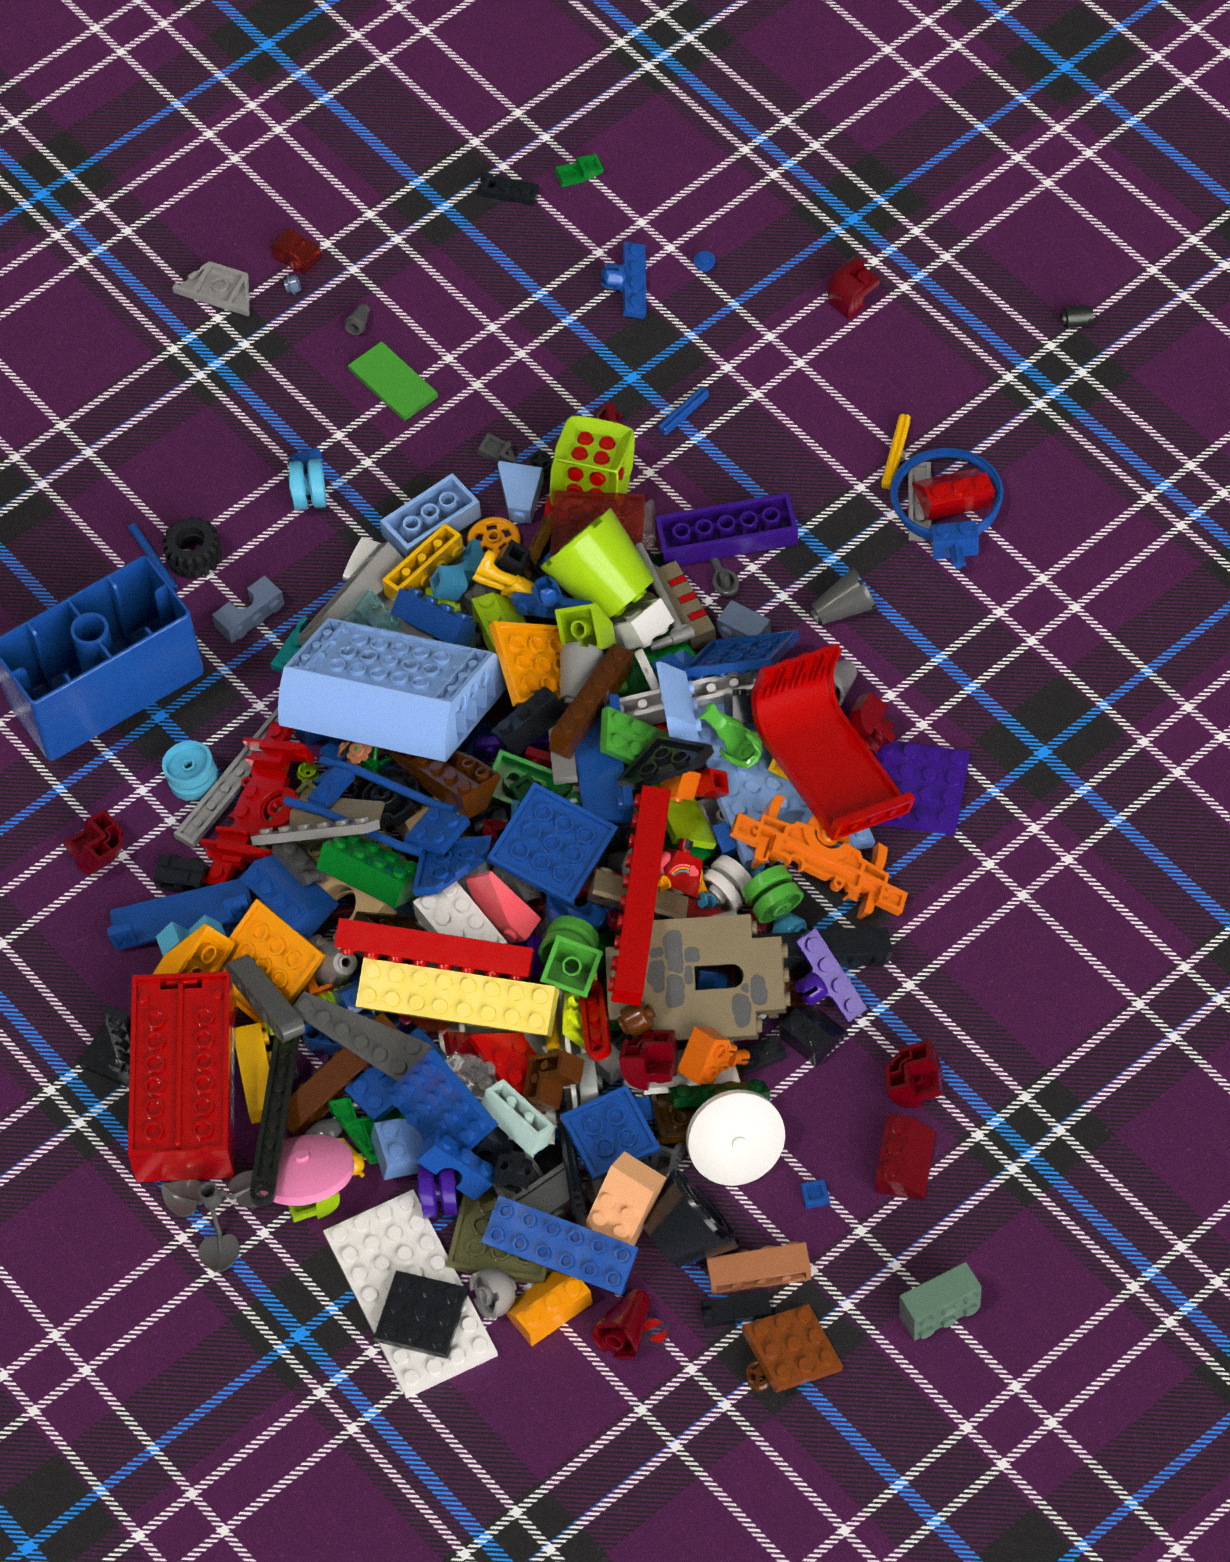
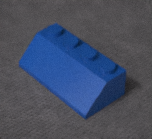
(297, 905)

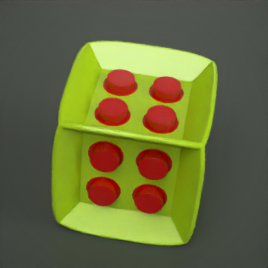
(592, 457)

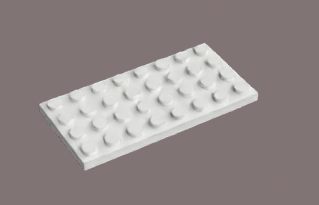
(400, 1239)

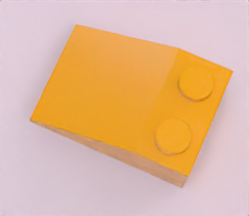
(199, 952)

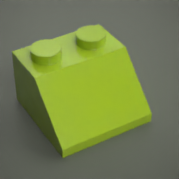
(585, 625)

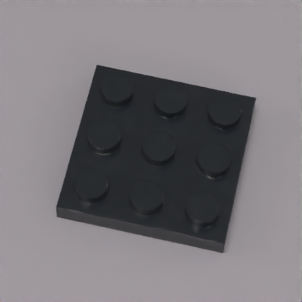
(421, 1314)

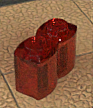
(295, 251)

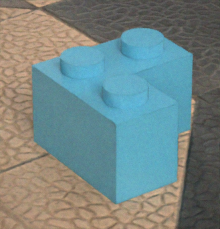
(174, 933)

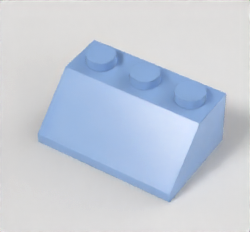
(677, 702)

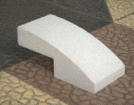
(360, 553)

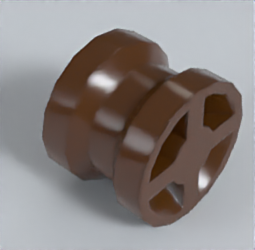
(755, 1370)

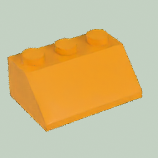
(548, 1306)

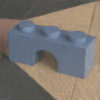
(236, 622)

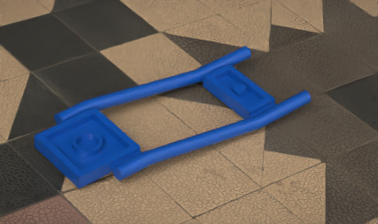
(433, 832)

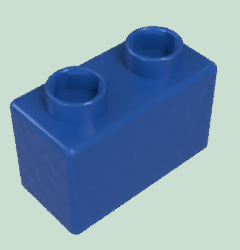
(98, 657)

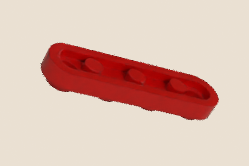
(596, 1023)

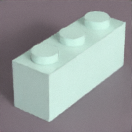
(517, 1117)

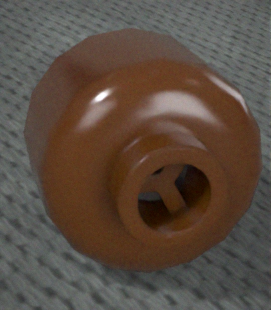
(636, 1019)

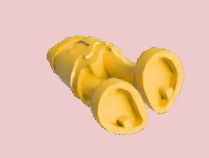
(493, 577)

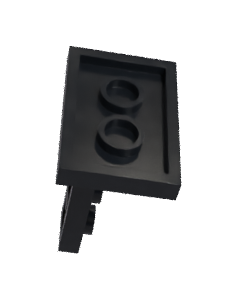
(110, 1048)

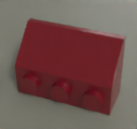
(904, 1157)

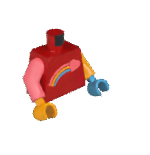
(684, 873)

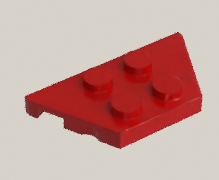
(508, 1054)

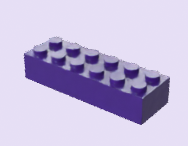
(727, 529)

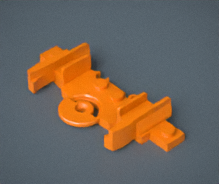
(842, 865)

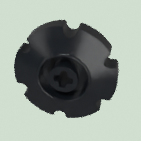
(396, 807)

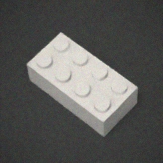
(456, 915)

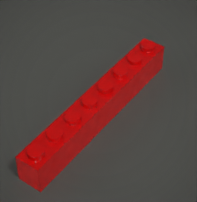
(433, 948)

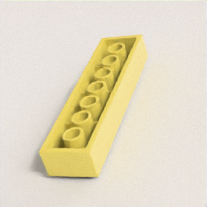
(457, 997)

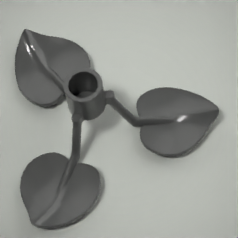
(182, 1200)

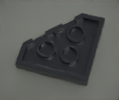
(663, 760)

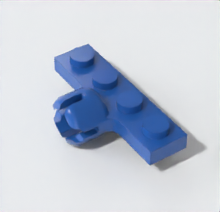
(629, 279)
(544, 599)

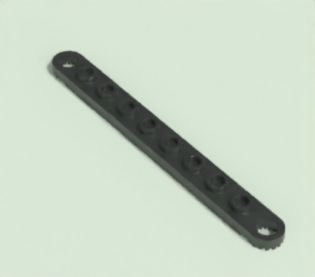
(273, 1120)

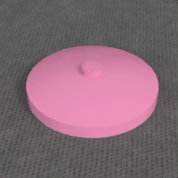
(312, 1169)

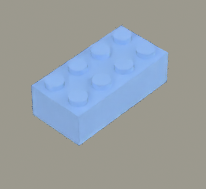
(423, 515)

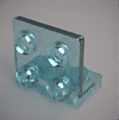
(373, 613)

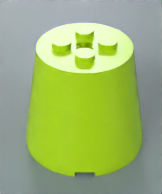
(601, 566)

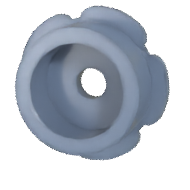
(292, 284)

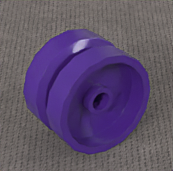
(437, 1189)

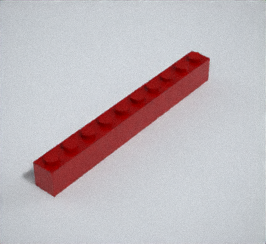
(640, 896)

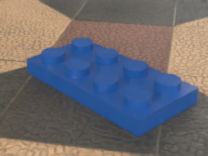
(371, 1086)

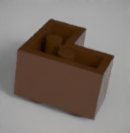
(547, 1077)

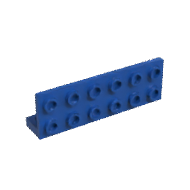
(598, 777)
(143, 921)
(560, 1245)

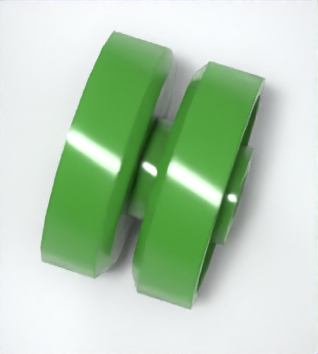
(772, 894)
(571, 928)

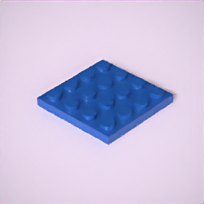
(740, 654)
(552, 844)
(437, 1099)

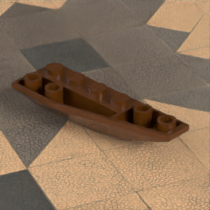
(457, 781)

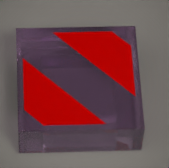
(656, 1332)

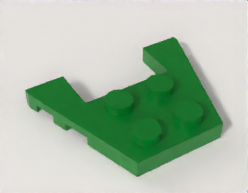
(358, 1129)

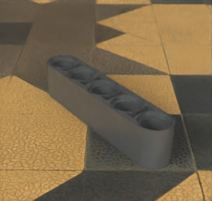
(265, 998)

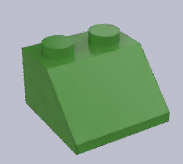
(571, 966)

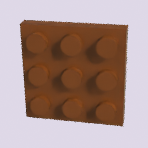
(792, 1348)

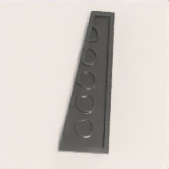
(373, 1042)

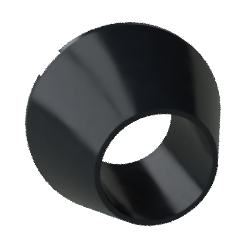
(688, 1223)

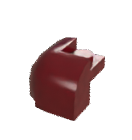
(849, 286)
(869, 722)
(97, 843)
(649, 1058)
(914, 1075)

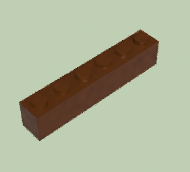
(590, 701)
(327, 1084)

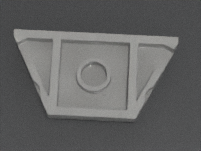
(218, 287)

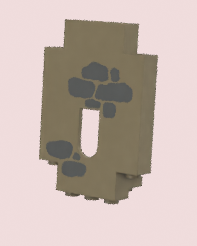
(710, 941)

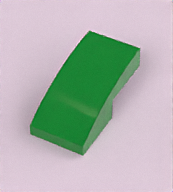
(582, 170)

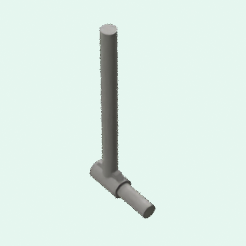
(679, 632)

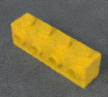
(420, 565)

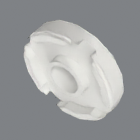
(647, 670)

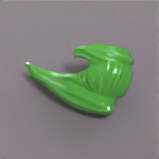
(741, 743)

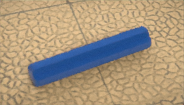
(683, 411)

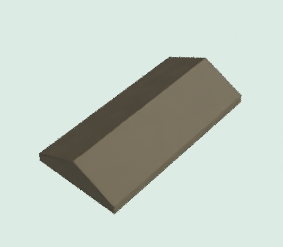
(347, 807)

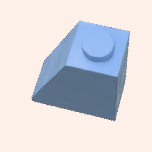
(520, 489)

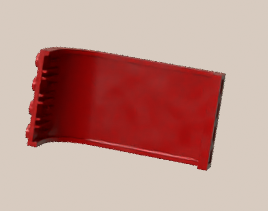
(820, 747)

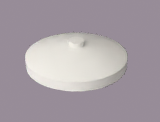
(735, 1137)

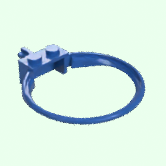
(956, 538)

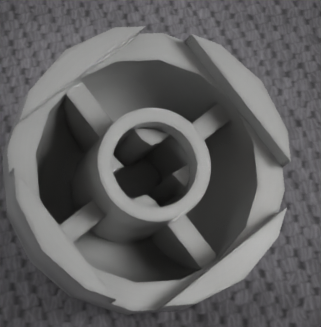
(494, 1292)

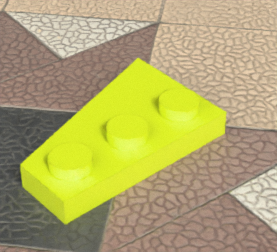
(572, 1019)

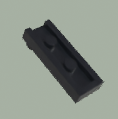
(735, 1309)

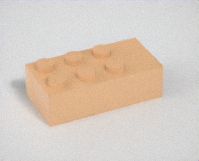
(625, 1199)

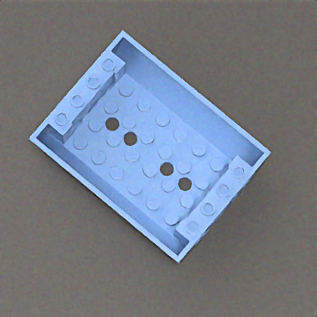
(388, 689)

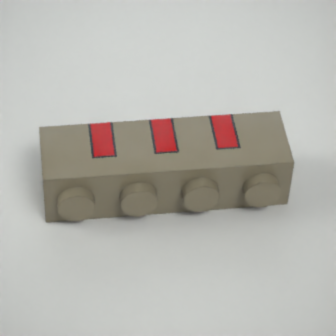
(686, 604)

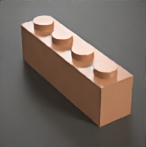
(759, 1268)

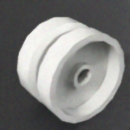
(726, 882)

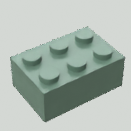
(940, 1302)

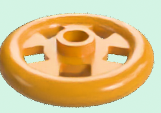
(502, 524)

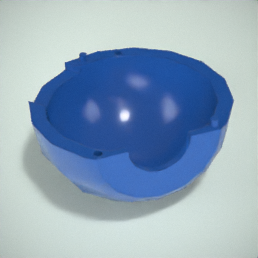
(590, 912)

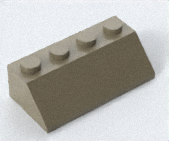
(607, 890)

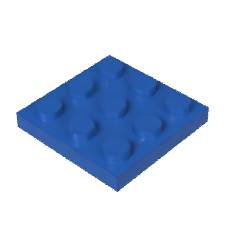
(607, 1129)

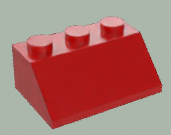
(954, 493)

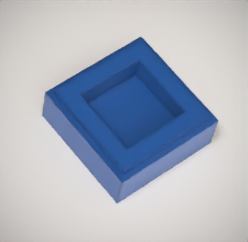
(815, 1194)

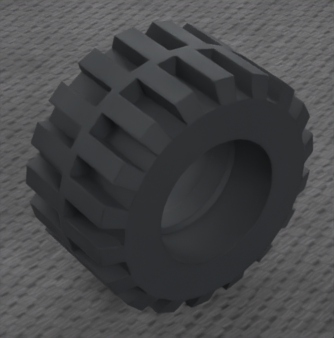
(192, 533)

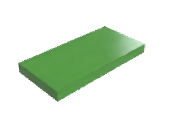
(393, 381)

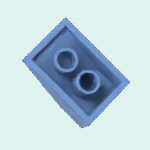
(396, 1147)

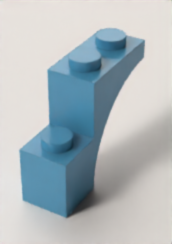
(453, 580)

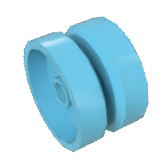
(307, 484)
(189, 770)

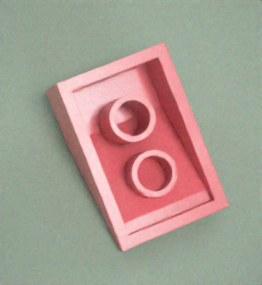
(502, 907)

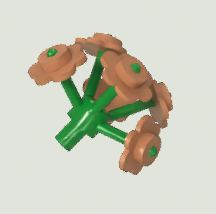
(363, 755)

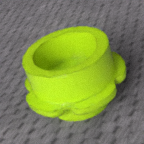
(306, 768)

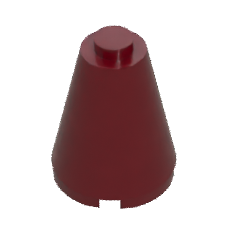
(623, 1325)

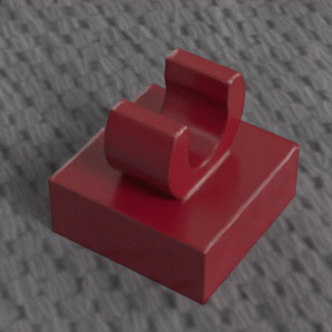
(609, 413)

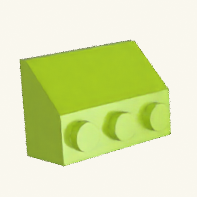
(493, 608)

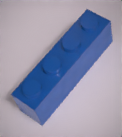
(433, 617)

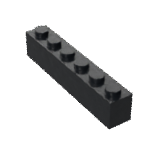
(850, 947)

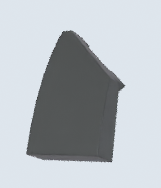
(496, 449)

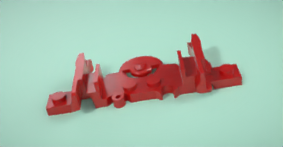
(261, 793)

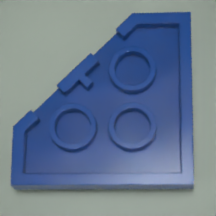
(439, 872)

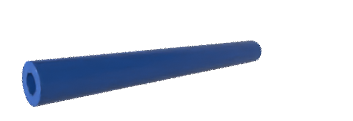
(142, 541)

